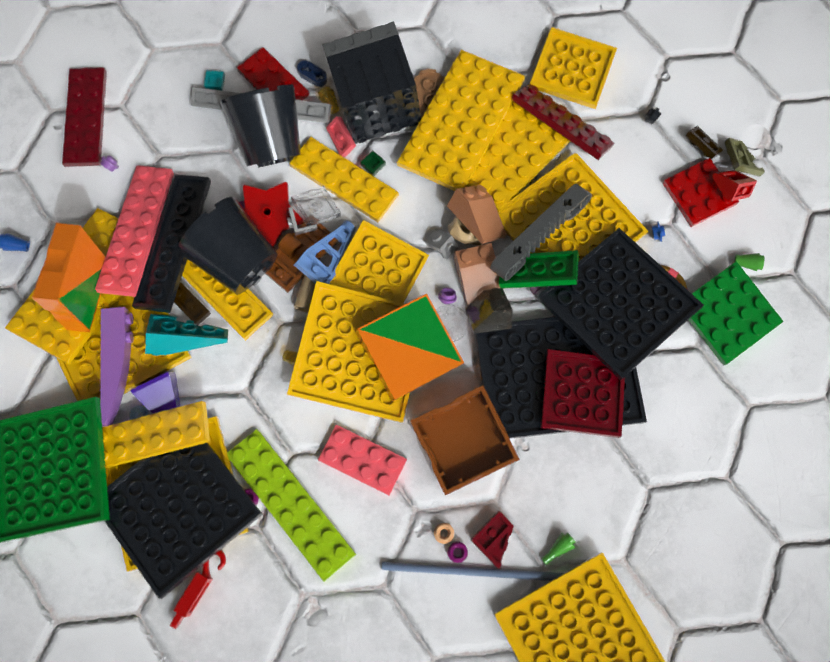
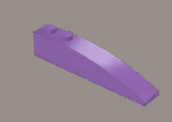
(115, 359)

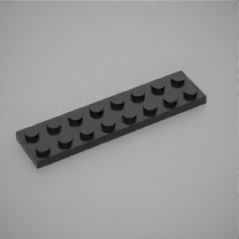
(165, 263)

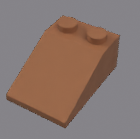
(478, 213)
(475, 271)

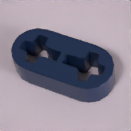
(310, 75)

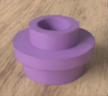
(109, 163)
(447, 296)

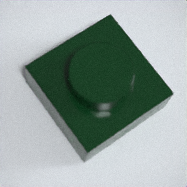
(373, 163)

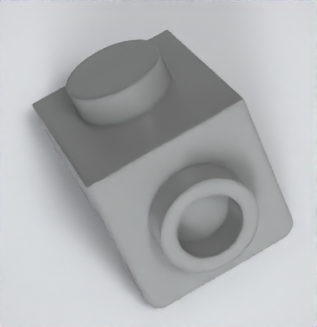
(442, 243)

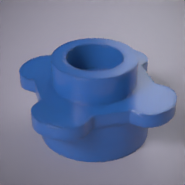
(658, 231)

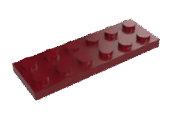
(84, 117)
(563, 121)

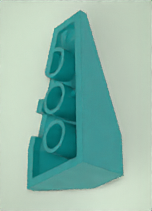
(170, 336)

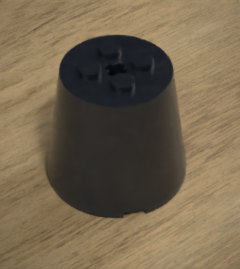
(264, 124)
(228, 246)

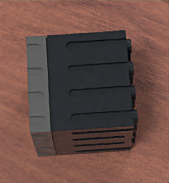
(373, 82)

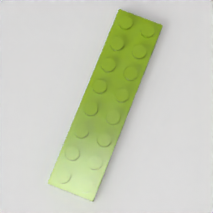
(291, 505)

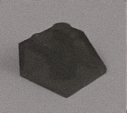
(490, 311)

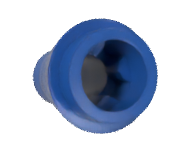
(12, 243)

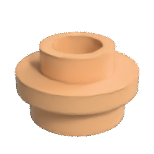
(444, 540)

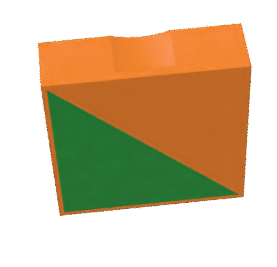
(70, 278)
(409, 347)

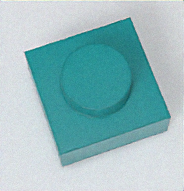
(214, 80)

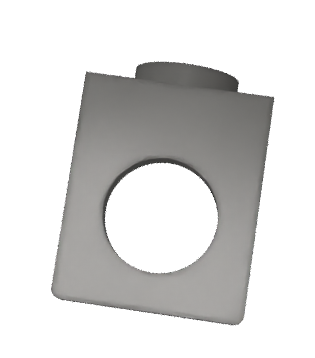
(292, 224)

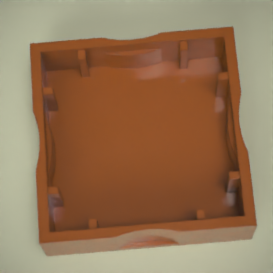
(465, 440)

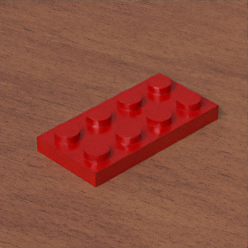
(266, 72)

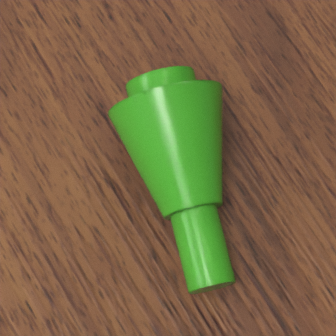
(561, 546)

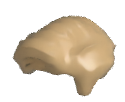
(461, 233)

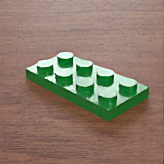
(545, 270)

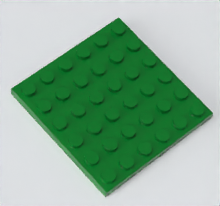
(52, 470)

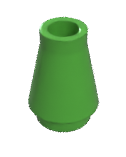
(751, 261)

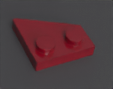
(493, 538)

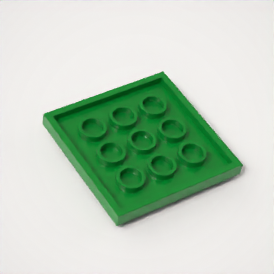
(732, 313)

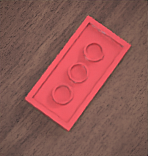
(362, 460)

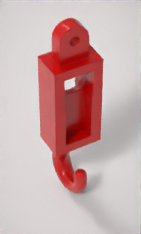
(195, 591)

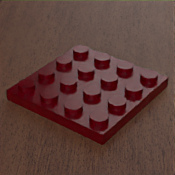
(581, 395)

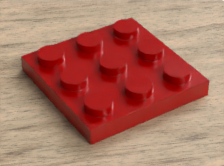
(697, 193)

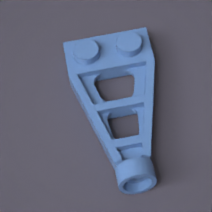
(314, 268)

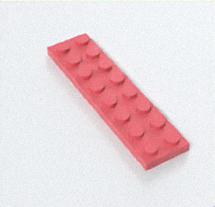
(135, 231)

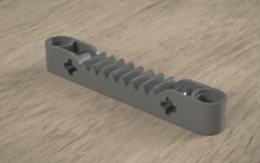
(562, 210)

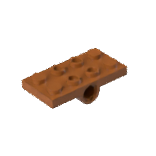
(290, 249)

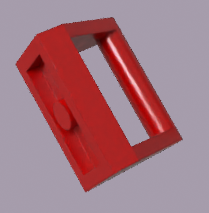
(736, 188)

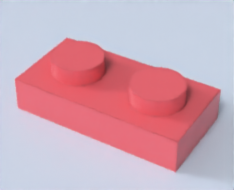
(341, 136)

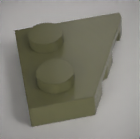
(741, 158)

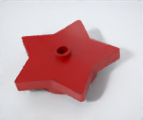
(277, 201)

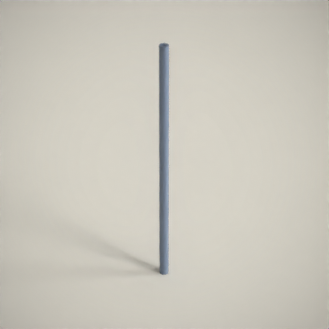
(470, 571)

